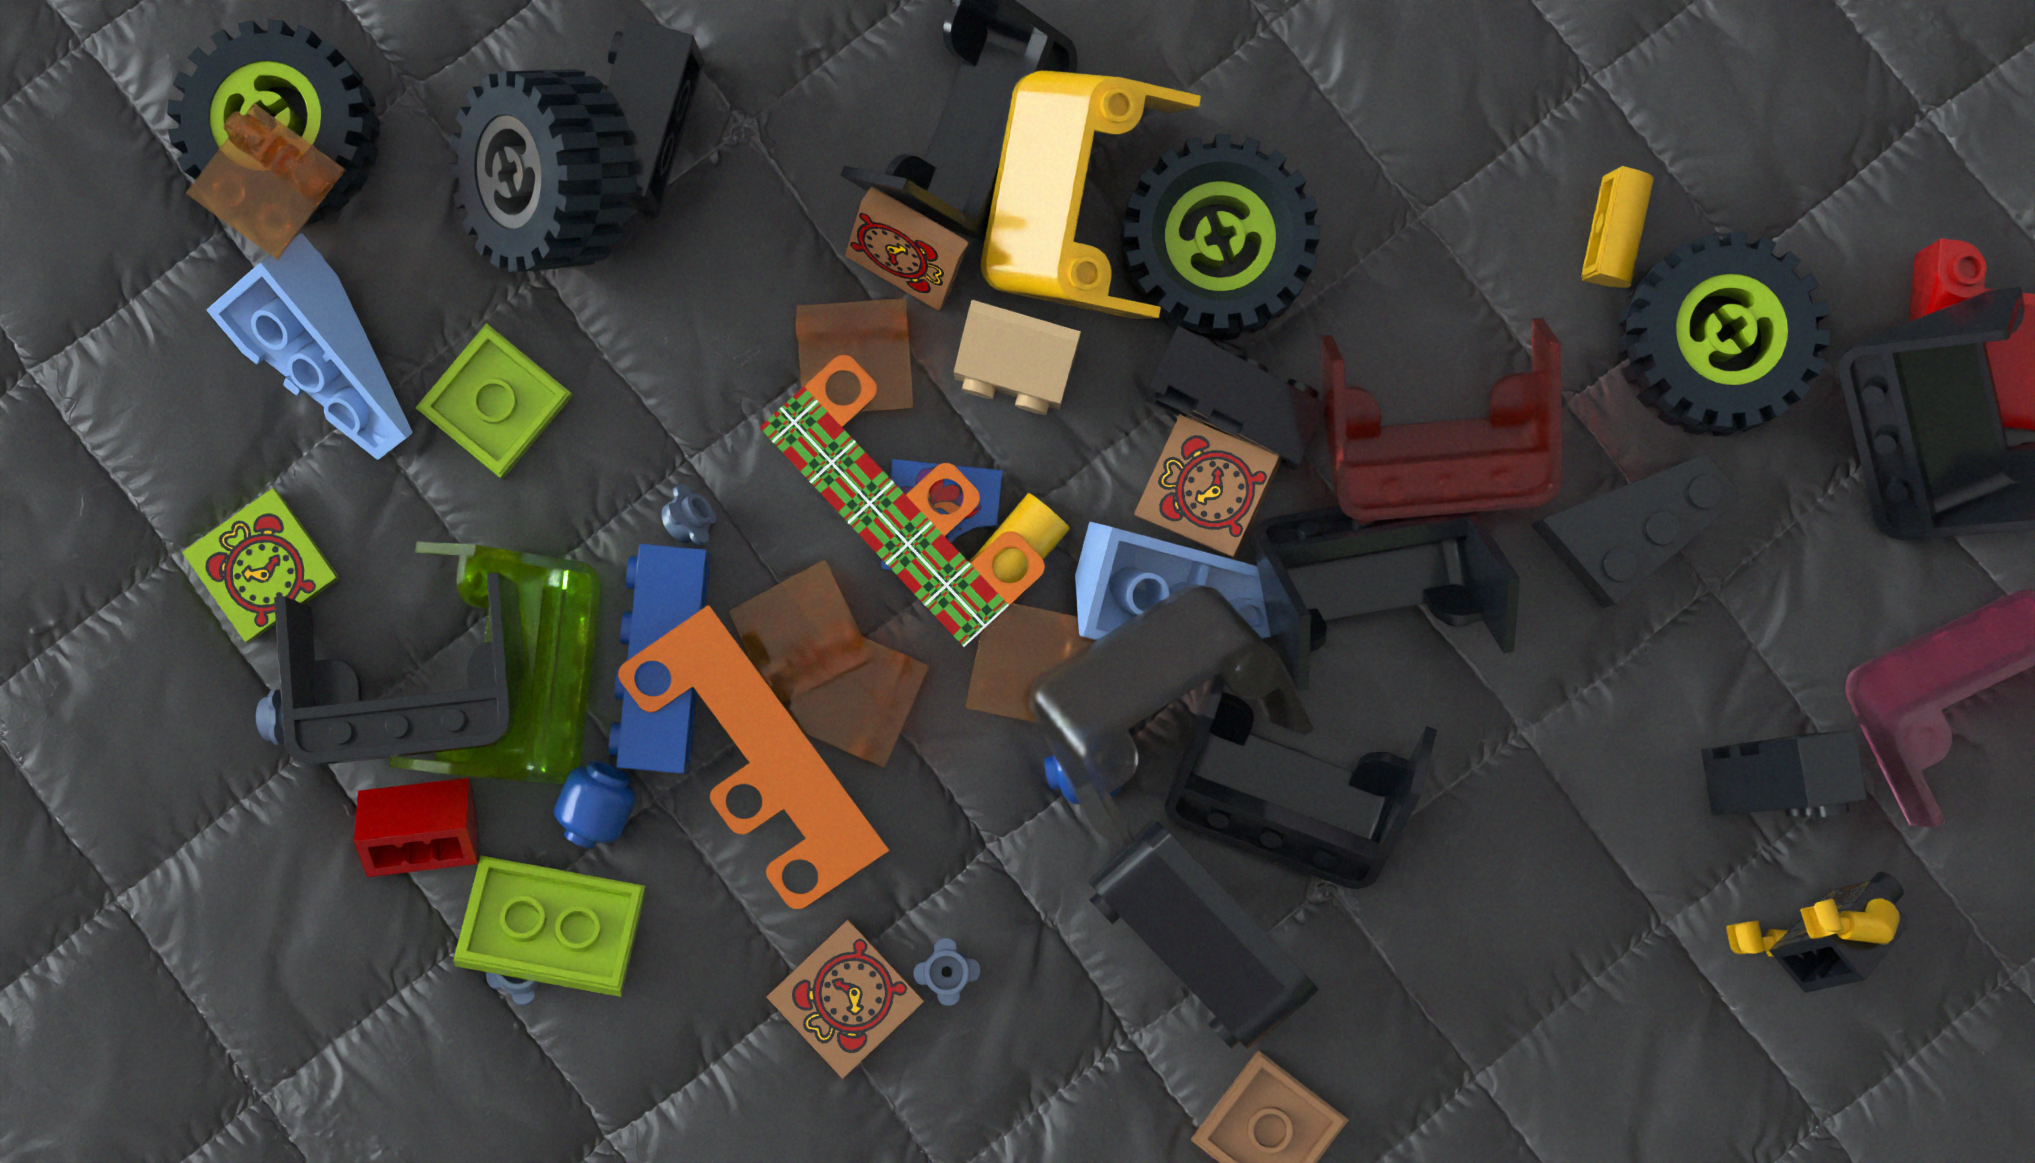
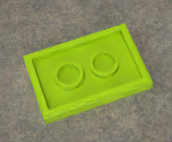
(550, 926)

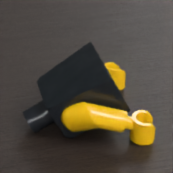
(1836, 938)

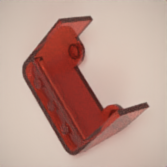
(1448, 464)

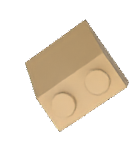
(1015, 357)

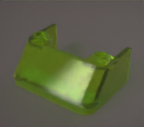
(558, 642)

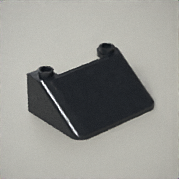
(1935, 426)

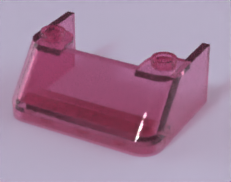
(1906, 688)

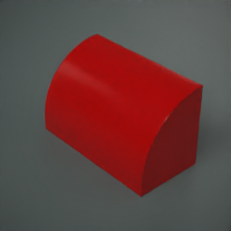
(416, 827)

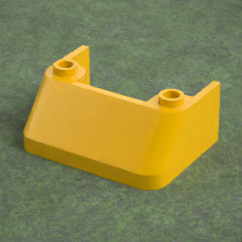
(1042, 183)

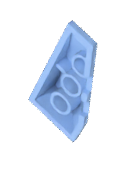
(308, 331)
(1130, 573)

